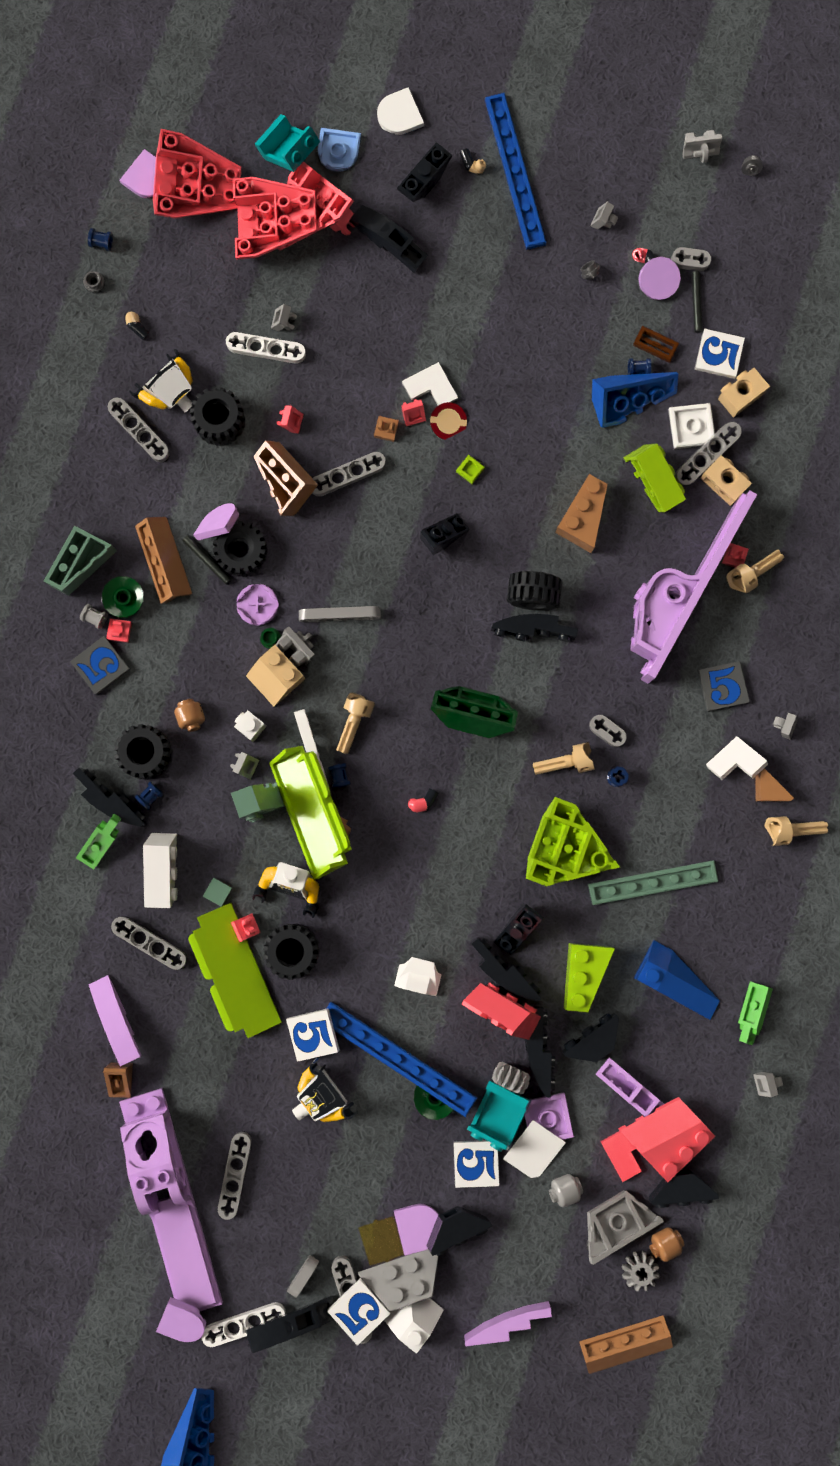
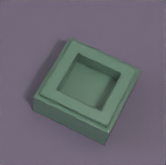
(217, 892)

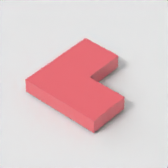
(619, 1152)

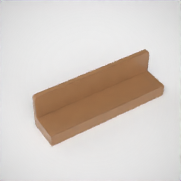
(163, 558)
(626, 1344)

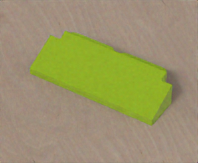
(311, 810)
(239, 985)

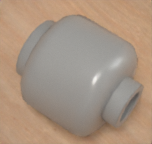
(565, 1190)

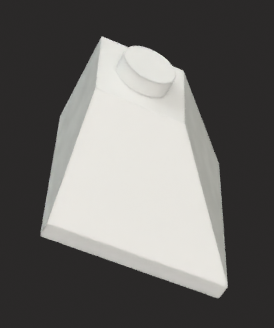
(415, 1323)

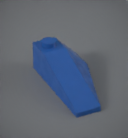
(623, 394)
(673, 978)
(192, 1436)

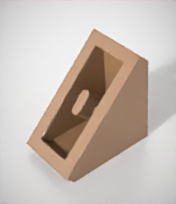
(769, 789)
(118, 1079)

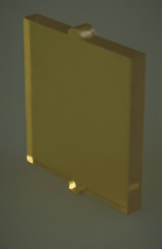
(381, 1240)

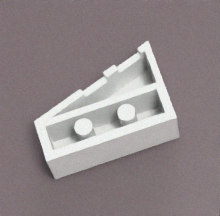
(160, 870)

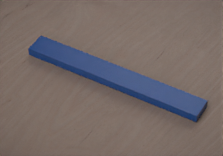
(515, 171)
(401, 1060)

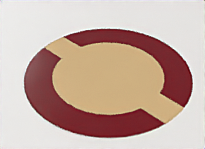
(448, 420)

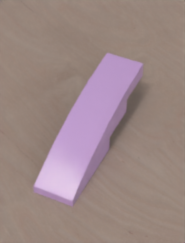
(114, 1020)
(628, 1087)
(498, 1328)

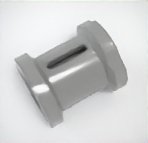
(93, 616)

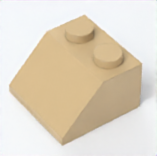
(275, 675)

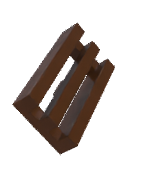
(653, 351)

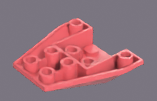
(191, 178)
(271, 215)

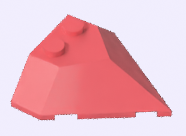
(330, 201)

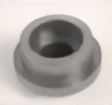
(752, 166)
(590, 270)
(92, 275)

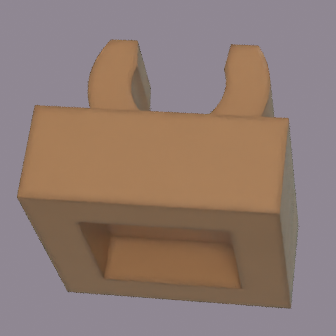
(386, 428)

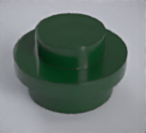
(269, 637)

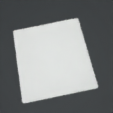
(534, 1150)

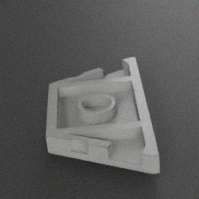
(617, 1224)
(403, 1280)

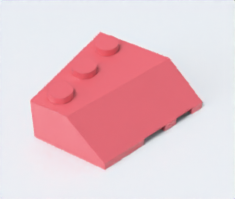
(503, 1010)
(668, 1137)

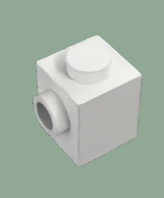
(249, 725)

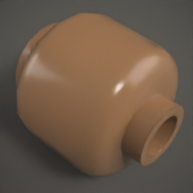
(189, 715)
(666, 1244)

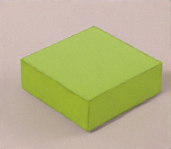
(470, 469)

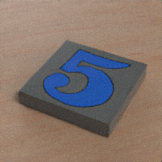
(100, 665)
(723, 686)

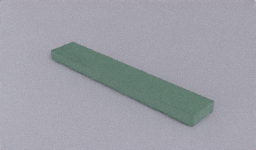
(653, 882)

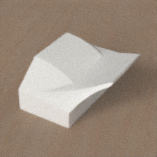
(418, 976)

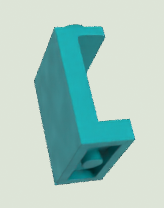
(286, 144)
(499, 1116)

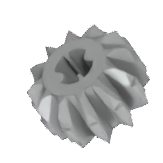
(511, 1078)
(644, 1262)

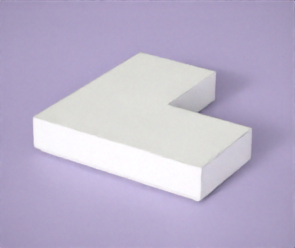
(430, 380)
(737, 754)

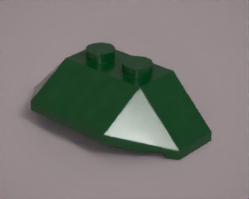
(474, 711)

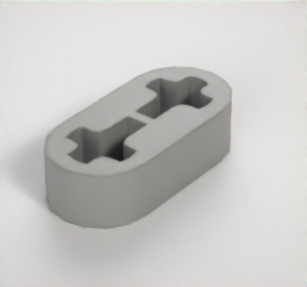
(691, 259)
(604, 735)
(303, 1276)

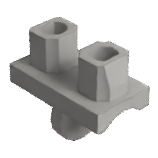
(702, 146)
(299, 644)

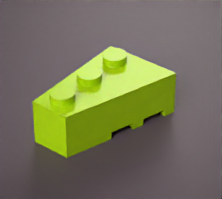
(656, 476)
(584, 974)

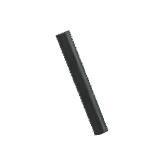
(697, 306)
(206, 559)

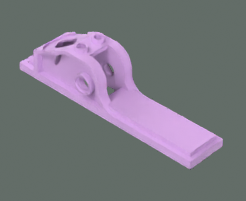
(670, 614)
(173, 1217)

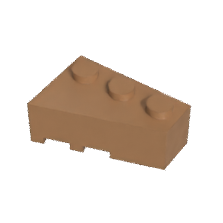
(285, 476)
(584, 514)

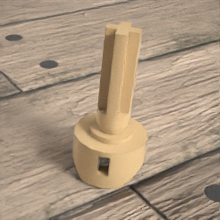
(747, 575)
(358, 708)
(579, 758)
(782, 830)

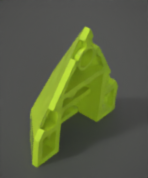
(566, 847)

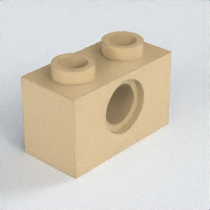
(754, 386)
(727, 491)

